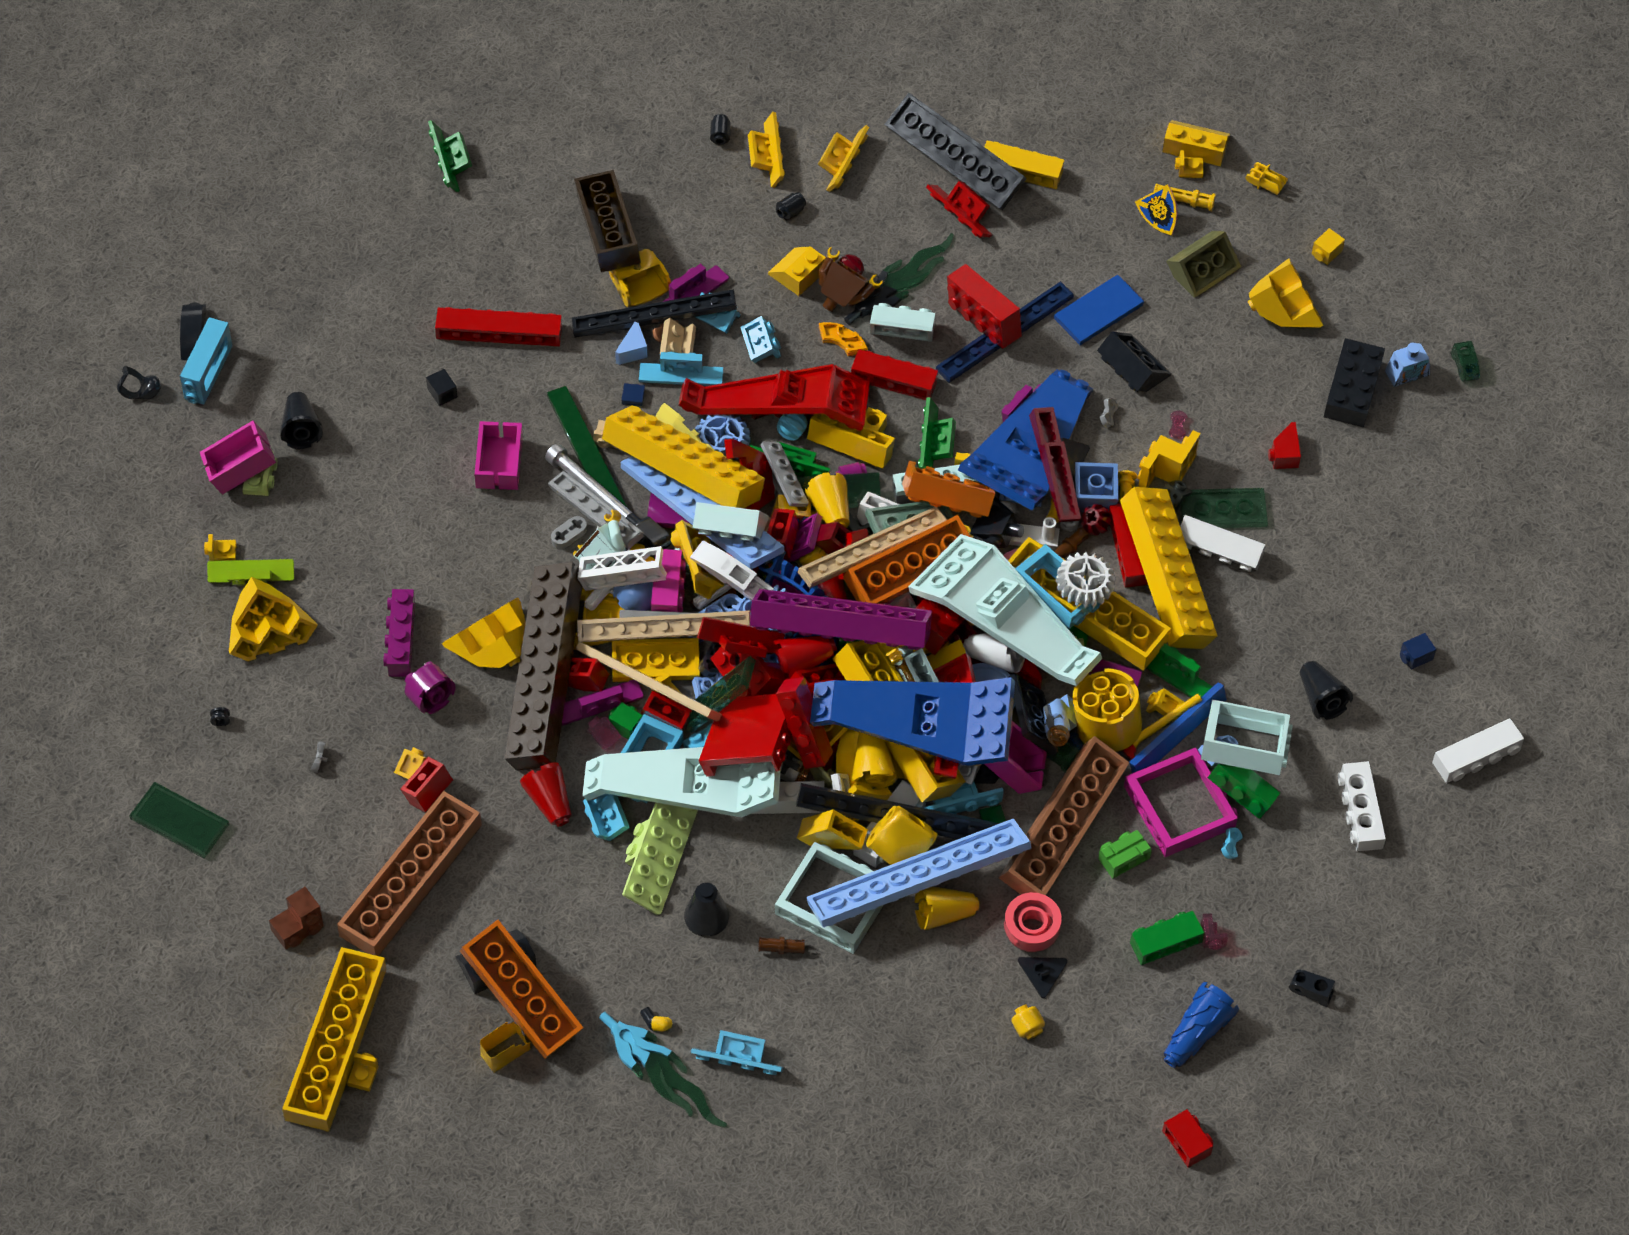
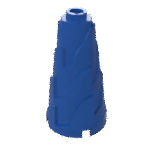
(1201, 1021)

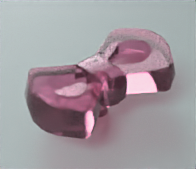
(1177, 418)

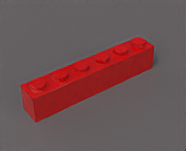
(498, 326)

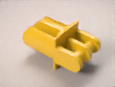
(1266, 178)

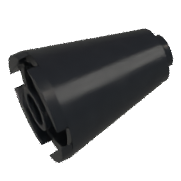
(300, 423)
(1324, 691)
(706, 911)

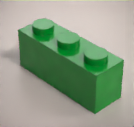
(1245, 787)
(1166, 937)

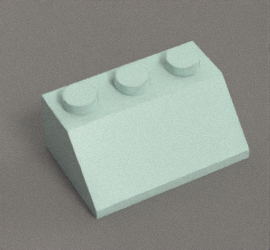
(902, 322)
(729, 521)

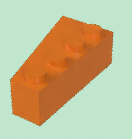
(947, 491)

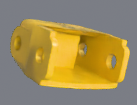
(641, 281)
(900, 836)

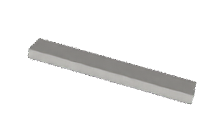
(592, 506)

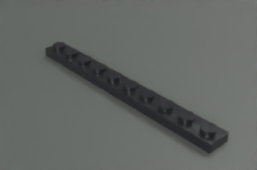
(875, 809)

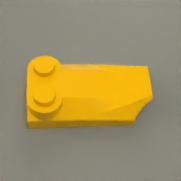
(688, 540)

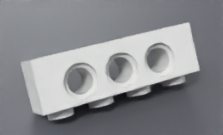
(1360, 775)

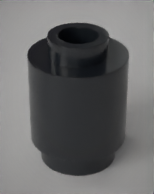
(720, 129)
(790, 205)

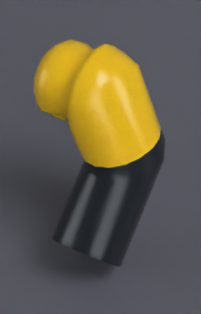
(655, 1023)

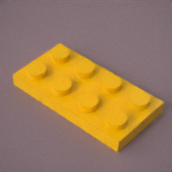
(658, 657)

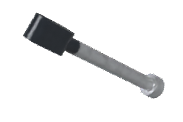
(653, 533)

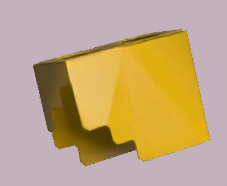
(495, 1038)

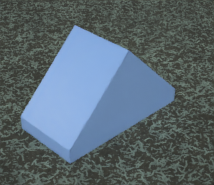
(632, 347)

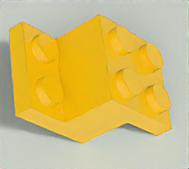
(1168, 459)

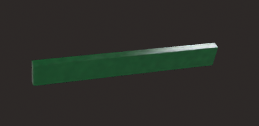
(581, 439)

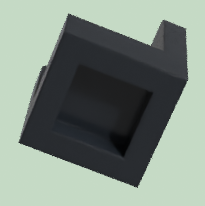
(441, 387)

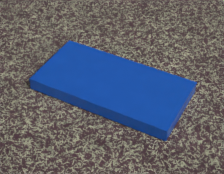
(1098, 309)

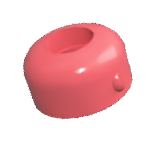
(1032, 907)

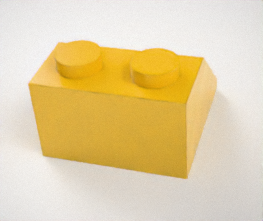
(798, 269)

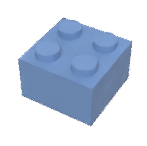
(1096, 484)

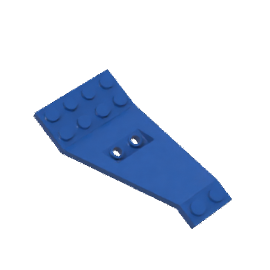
(1010, 455)
(966, 719)

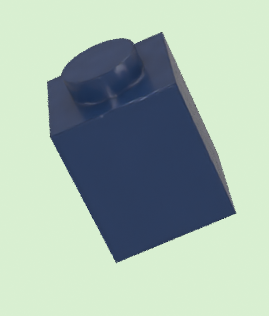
(1417, 651)

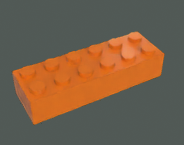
(893, 570)
(521, 989)

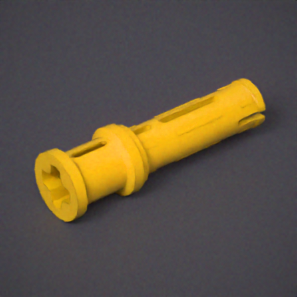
(1193, 198)

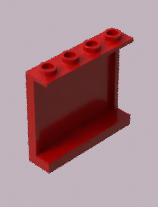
(747, 732)

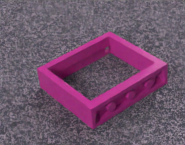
(1165, 843)

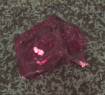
(603, 732)
(1211, 938)

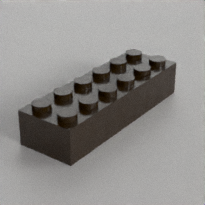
(607, 221)

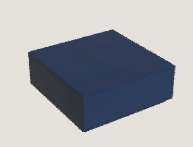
(633, 394)

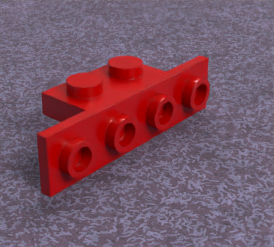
(965, 204)
(739, 638)

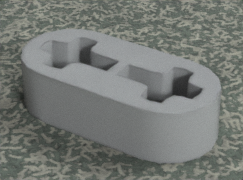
(568, 532)

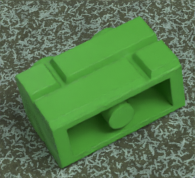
(1124, 853)

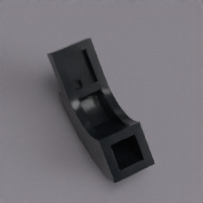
(191, 327)

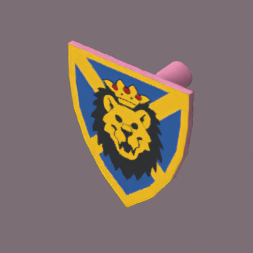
(1159, 209)

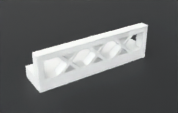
(620, 573)

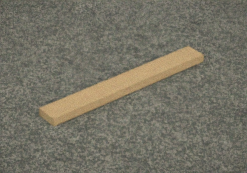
(860, 551)
(652, 626)
(648, 681)

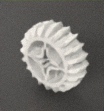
(1074, 586)

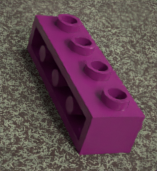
(400, 632)

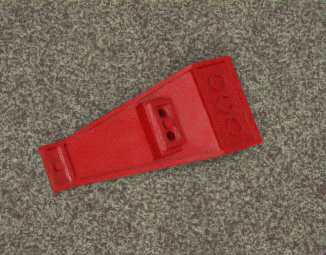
(805, 391)

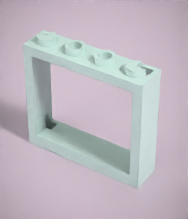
(1250, 719)
(809, 921)

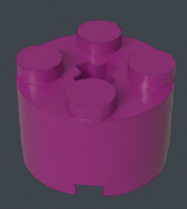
(429, 688)

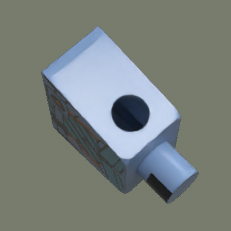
(1408, 364)

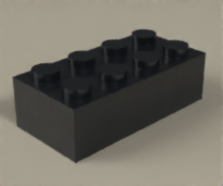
(1354, 382)

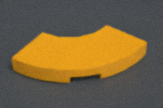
(843, 337)

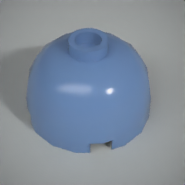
(634, 596)

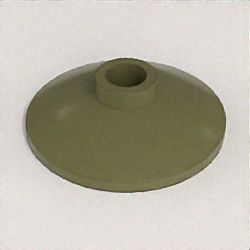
(821, 774)

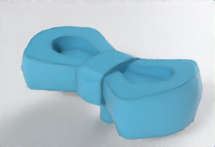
(1229, 846)

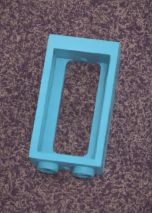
(206, 361)
(1047, 559)
(652, 727)

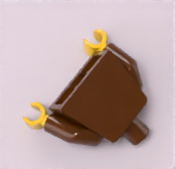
(843, 284)

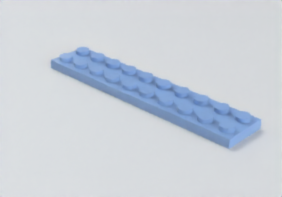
(684, 500)
(918, 873)

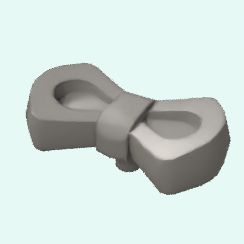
(1107, 417)
(320, 748)

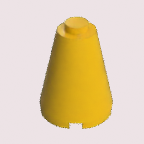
(830, 497)
(872, 762)
(943, 906)

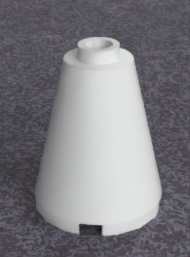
(993, 652)

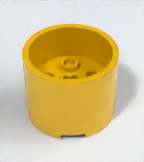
(1108, 709)

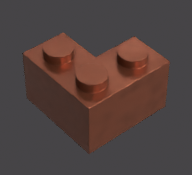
(299, 920)

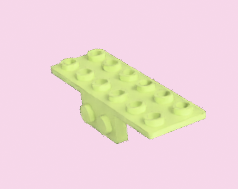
(656, 855)

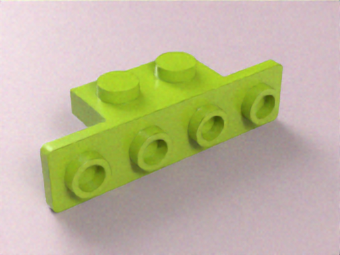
(242, 570)

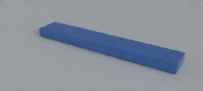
(1177, 730)

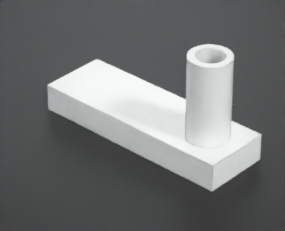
(1044, 535)

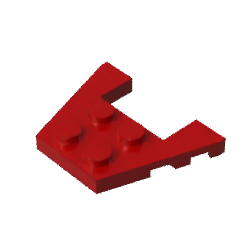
(756, 461)

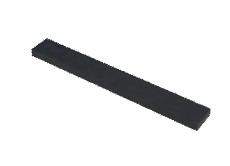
(654, 313)

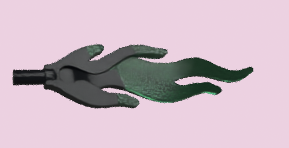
(900, 280)

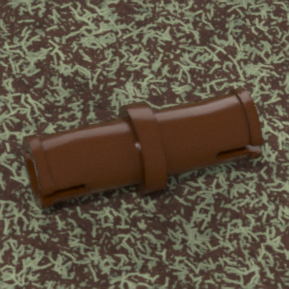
(1070, 544)
(781, 945)

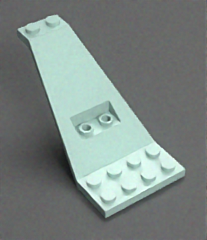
(993, 596)
(679, 780)

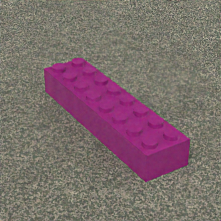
(841, 619)

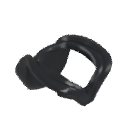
(149, 385)

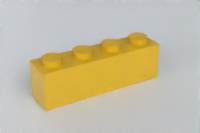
(1036, 167)
(864, 445)

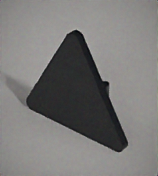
(1075, 452)
(1042, 972)

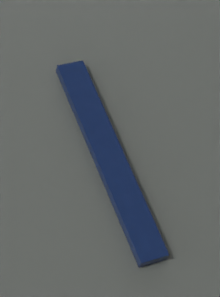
(983, 347)

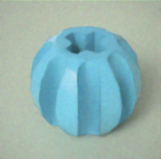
(792, 426)

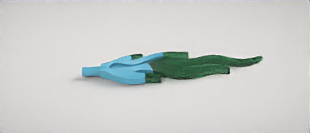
(655, 1058)

